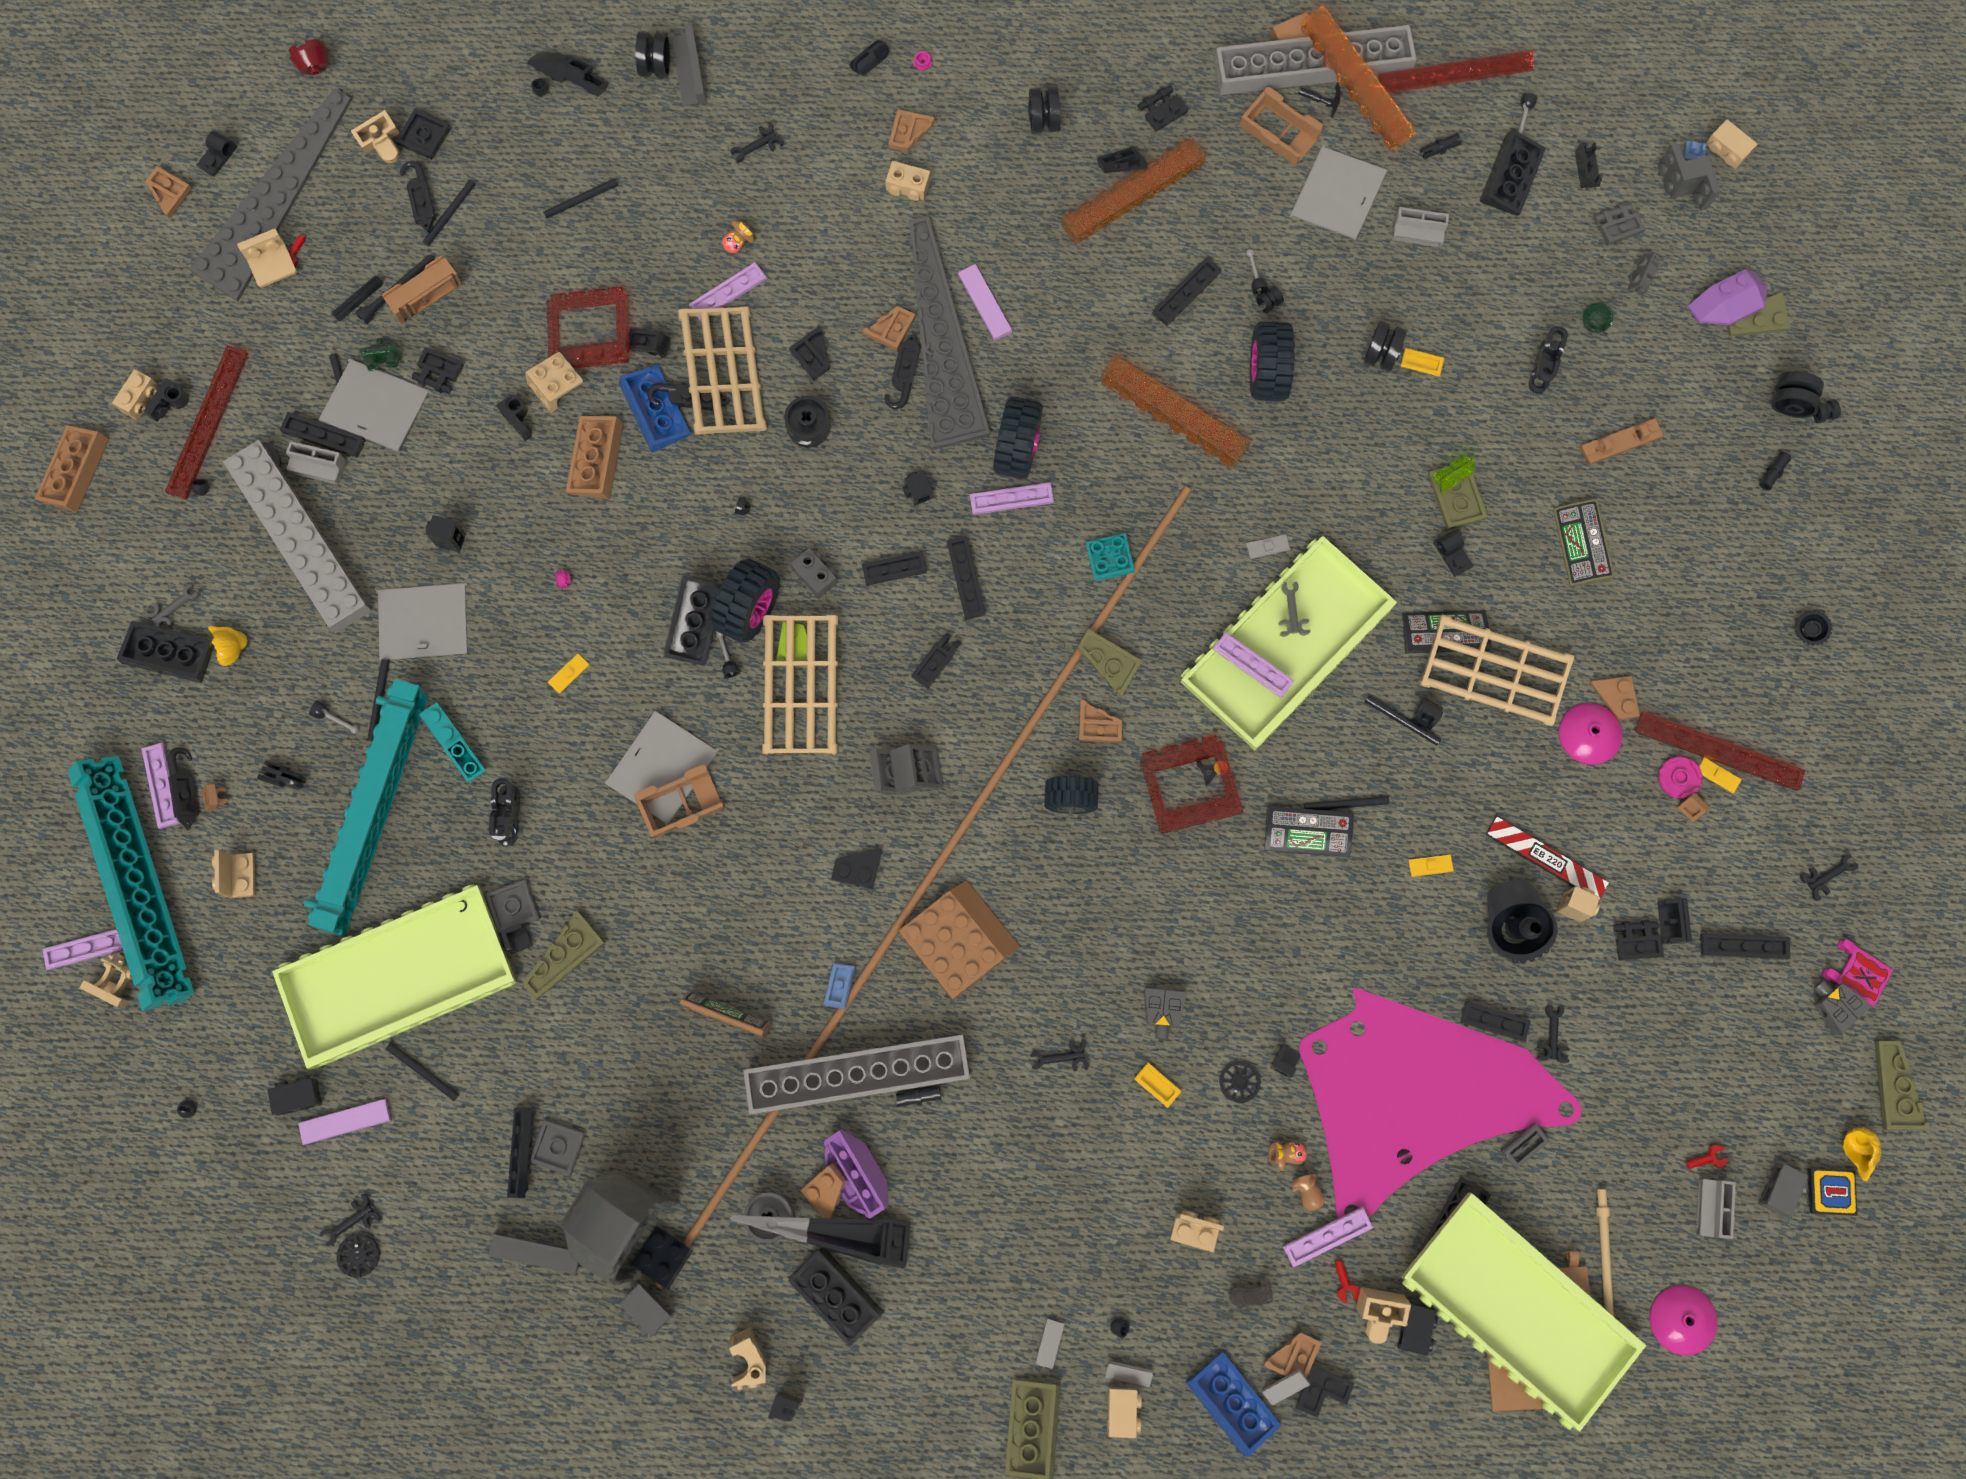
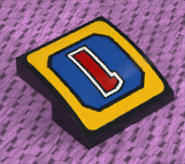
(1832, 1191)

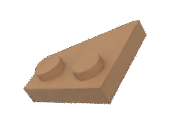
(908, 129)
(167, 190)
(891, 328)
(1618, 696)
(1098, 726)
(825, 1191)
(1294, 1355)

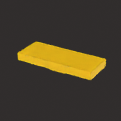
(568, 673)
(1719, 775)
(1430, 865)

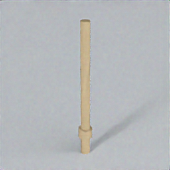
(1603, 1213)

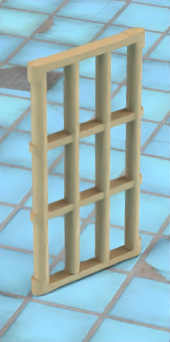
(714, 388)
(1513, 685)
(789, 705)

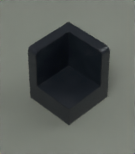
(516, 938)
(1285, 1061)

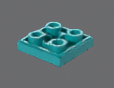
(1110, 557)

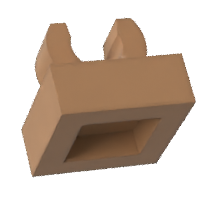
(210, 797)
(1693, 807)

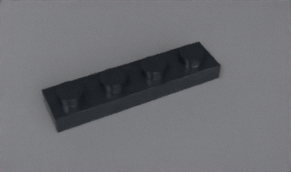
(1186, 291)
(322, 435)
(965, 578)
(1745, 946)
(519, 1154)

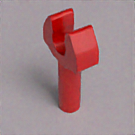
(295, 248)
(1708, 1158)
(1345, 1284)

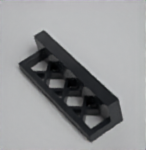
(1477, 1190)

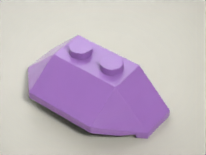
(1730, 299)
(865, 1183)

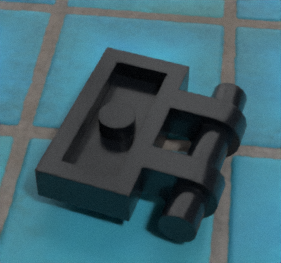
(1167, 112)
(439, 364)
(1638, 947)

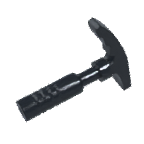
(1318, 98)

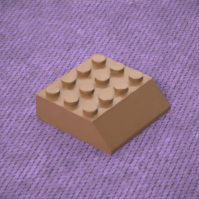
(958, 939)

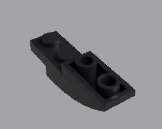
(565, 67)

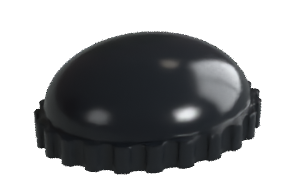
(1815, 626)

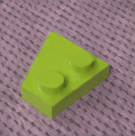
(800, 644)

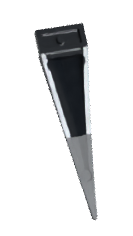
(872, 1240)

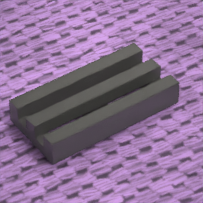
(1524, 1135)

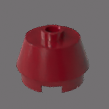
(309, 57)

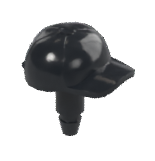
(1525, 918)

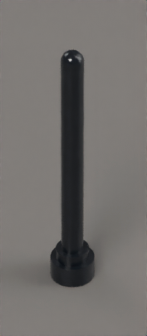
(367, 312)

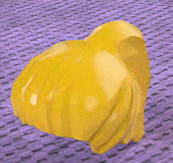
(227, 643)
(1863, 1150)

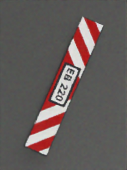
(1545, 857)

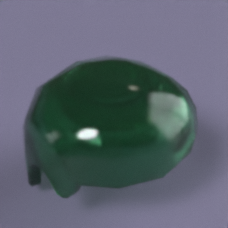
(1600, 314)

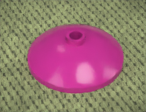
(1581, 742)
(1669, 1320)

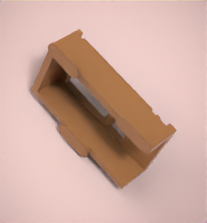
(1309, 127)
(422, 290)
(705, 793)

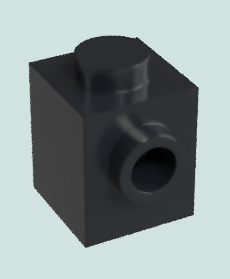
(917, 488)

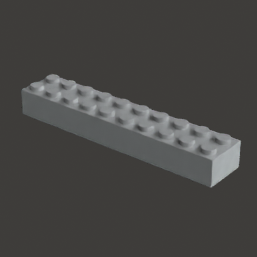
(1299, 64)
(297, 536)
(856, 1074)

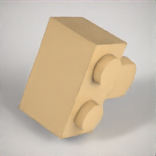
(378, 135)
(1382, 1311)

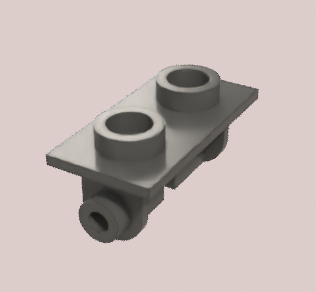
(1646, 266)

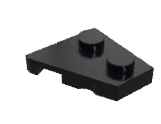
(1123, 160)
(811, 353)
(858, 868)

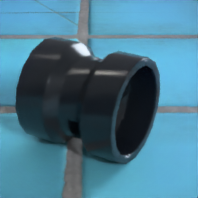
(1271, 298)
(1829, 410)

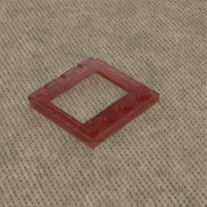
(591, 354)
(1196, 813)

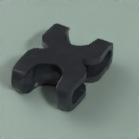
(1548, 359)
(504, 812)

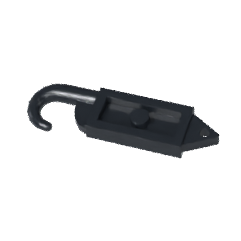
(419, 196)

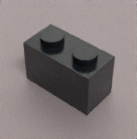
(445, 533)
(295, 1096)
(1417, 1333)

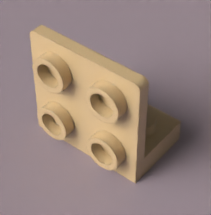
(267, 258)
(552, 380)
(234, 874)
(1196, 1232)

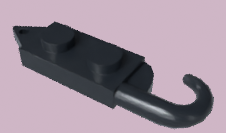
(904, 371)
(680, 396)
(182, 789)

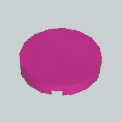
(1680, 777)

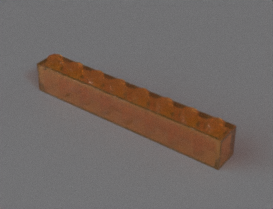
(1357, 78)
(1133, 191)
(1174, 411)

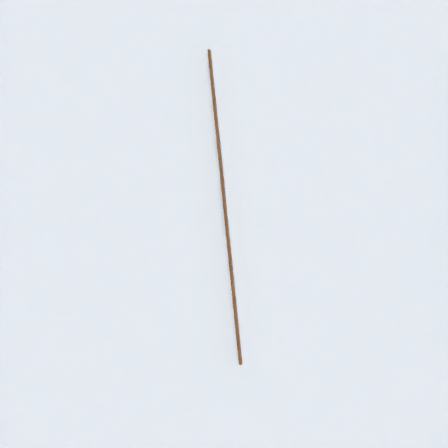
(939, 863)

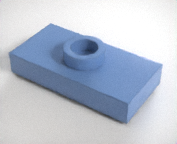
(839, 986)

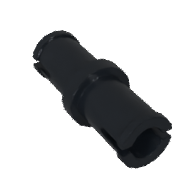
(1441, 146)
(1775, 471)
(918, 1096)

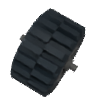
(1071, 794)

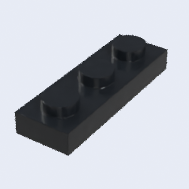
(894, 568)
(1495, 1021)

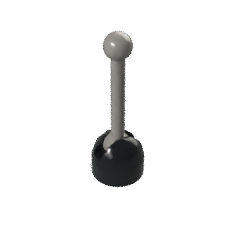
(1528, 102)
(1257, 282)
(729, 666)
(320, 710)

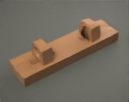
(1621, 441)

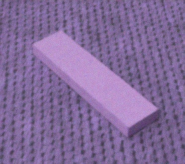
(730, 289)
(984, 302)
(1011, 498)
(1253, 665)
(157, 774)
(82, 949)
(344, 1122)
(1327, 1236)

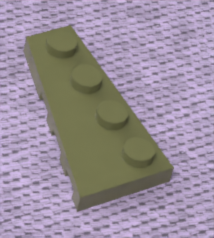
(568, 951)
(1897, 1090)

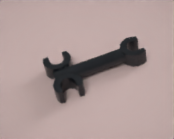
(769, 137)
(1816, 883)
(1552, 1051)
(1076, 1056)
(365, 1213)

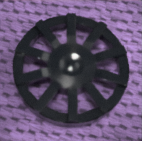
(1239, 1082)
(358, 1255)

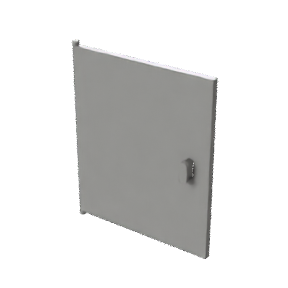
(1337, 191)
(376, 403)
(422, 619)
(663, 758)

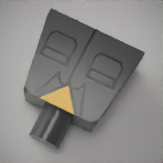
(1839, 1006)
(1163, 1010)

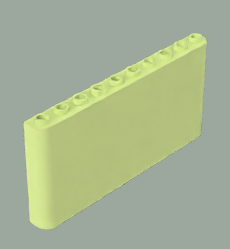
(1340, 611)
(393, 977)
(1522, 1312)

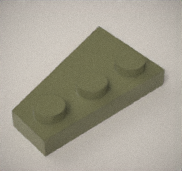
(1767, 320)
(1109, 660)

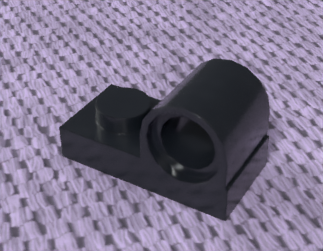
(219, 151)
(649, 341)
(163, 398)
(514, 417)
(1451, 550)
(1427, 714)

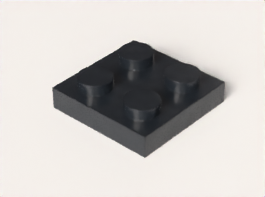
(423, 134)
(662, 1257)

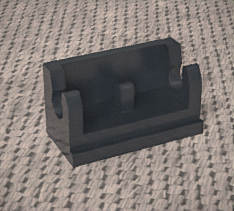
(1587, 166)
(1674, 921)
(783, 1405)

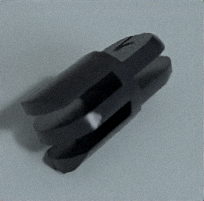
(869, 58)
(282, 776)

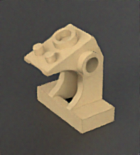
(104, 987)
(746, 1346)

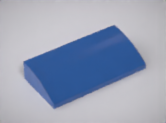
(659, 424)
(1233, 1404)

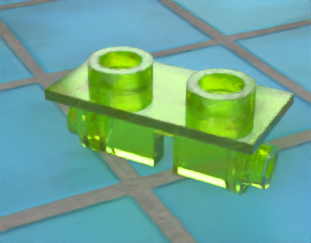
(1462, 468)

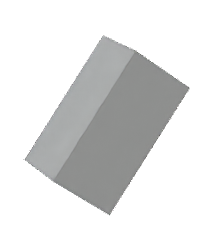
(1420, 227)
(315, 462)
(1716, 1208)

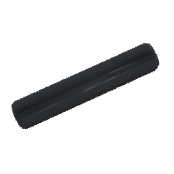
(357, 298)

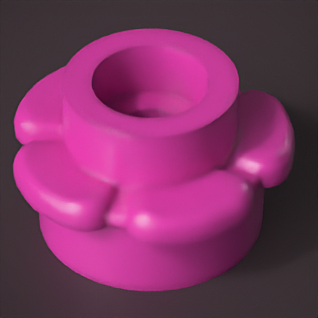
(922, 56)
(562, 579)

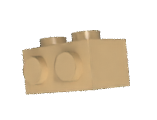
(1731, 144)
(907, 181)
(135, 394)
(1579, 904)
(1123, 1412)

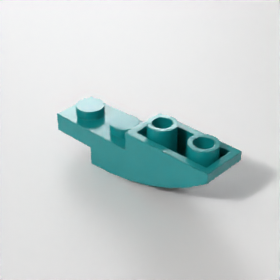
(452, 742)

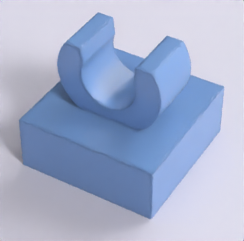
(1694, 150)

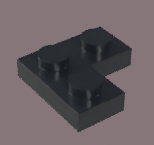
(1321, 1385)

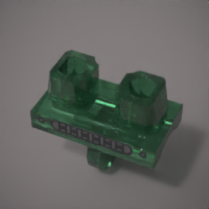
(381, 353)

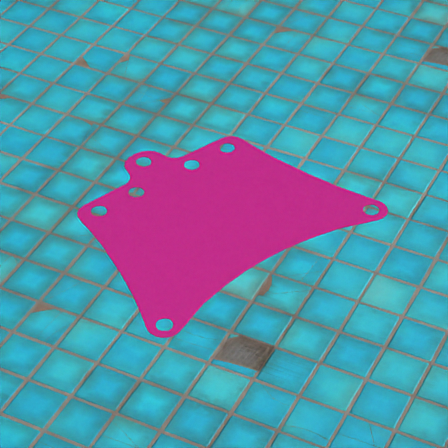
(1417, 1089)

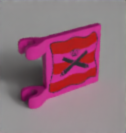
(1861, 973)

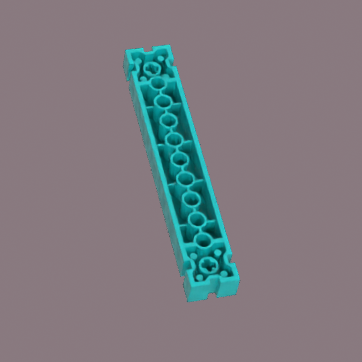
(368, 808)
(130, 882)

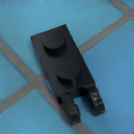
(935, 662)

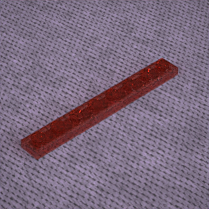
(1457, 71)
(206, 422)
(1720, 751)

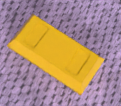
(1422, 362)
(1157, 1085)

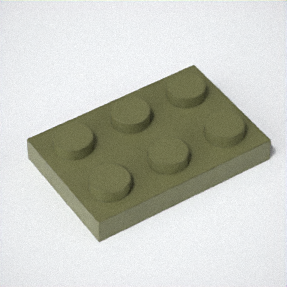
(1459, 504)

